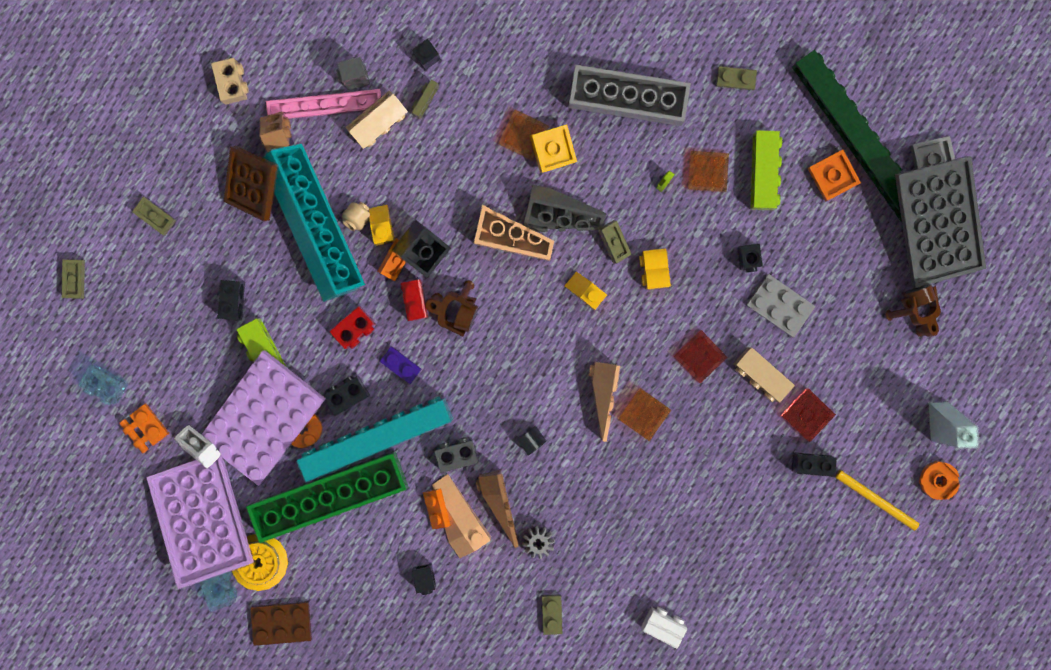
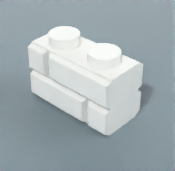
(197, 446)
(664, 627)

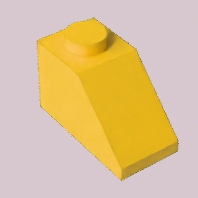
(381, 225)
(585, 290)

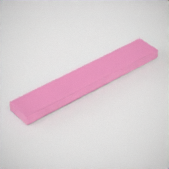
(324, 104)

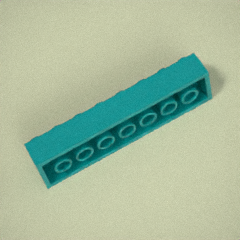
(313, 223)
(375, 439)

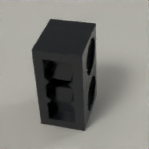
(231, 300)
(348, 398)
(814, 464)

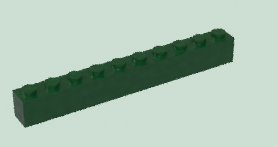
(850, 126)

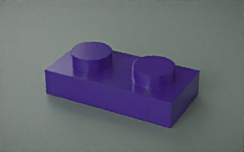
(400, 365)

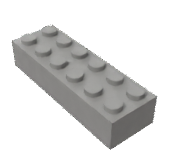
(629, 95)

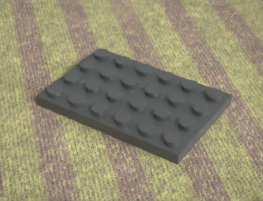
(941, 221)

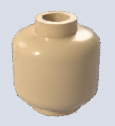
(356, 216)

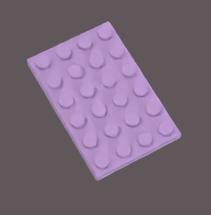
(262, 417)
(199, 521)

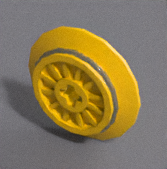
(274, 566)

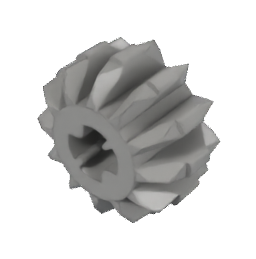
(543, 538)

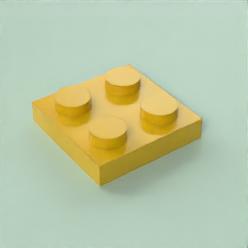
(553, 148)

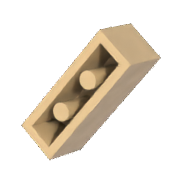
(377, 119)
(763, 375)

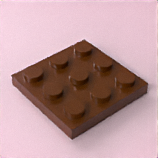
(250, 183)

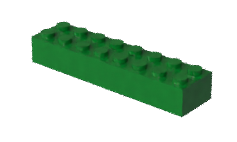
(327, 497)

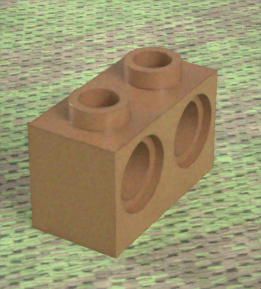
(275, 131)

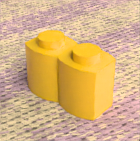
(655, 269)

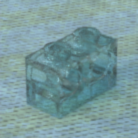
(105, 380)

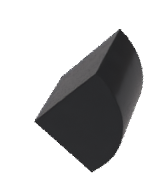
(531, 440)

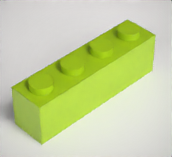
(765, 170)
(257, 339)

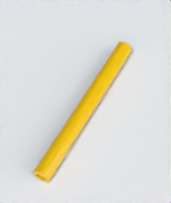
(877, 500)

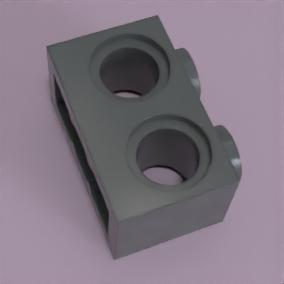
(353, 73)
(458, 459)

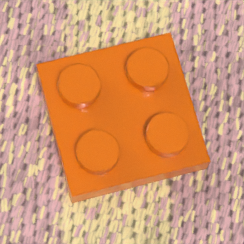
(834, 175)

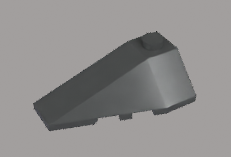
(556, 210)

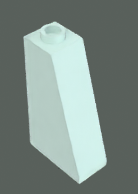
(951, 426)

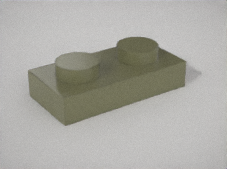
(736, 78)
(428, 92)
(154, 216)
(614, 241)
(73, 279)
(552, 614)

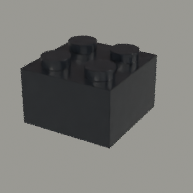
(421, 249)

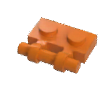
(148, 424)

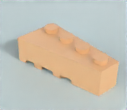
(510, 236)

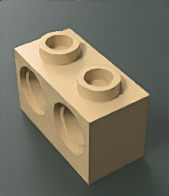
(226, 83)

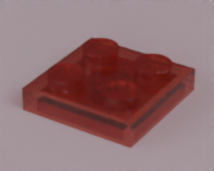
(700, 356)
(808, 415)

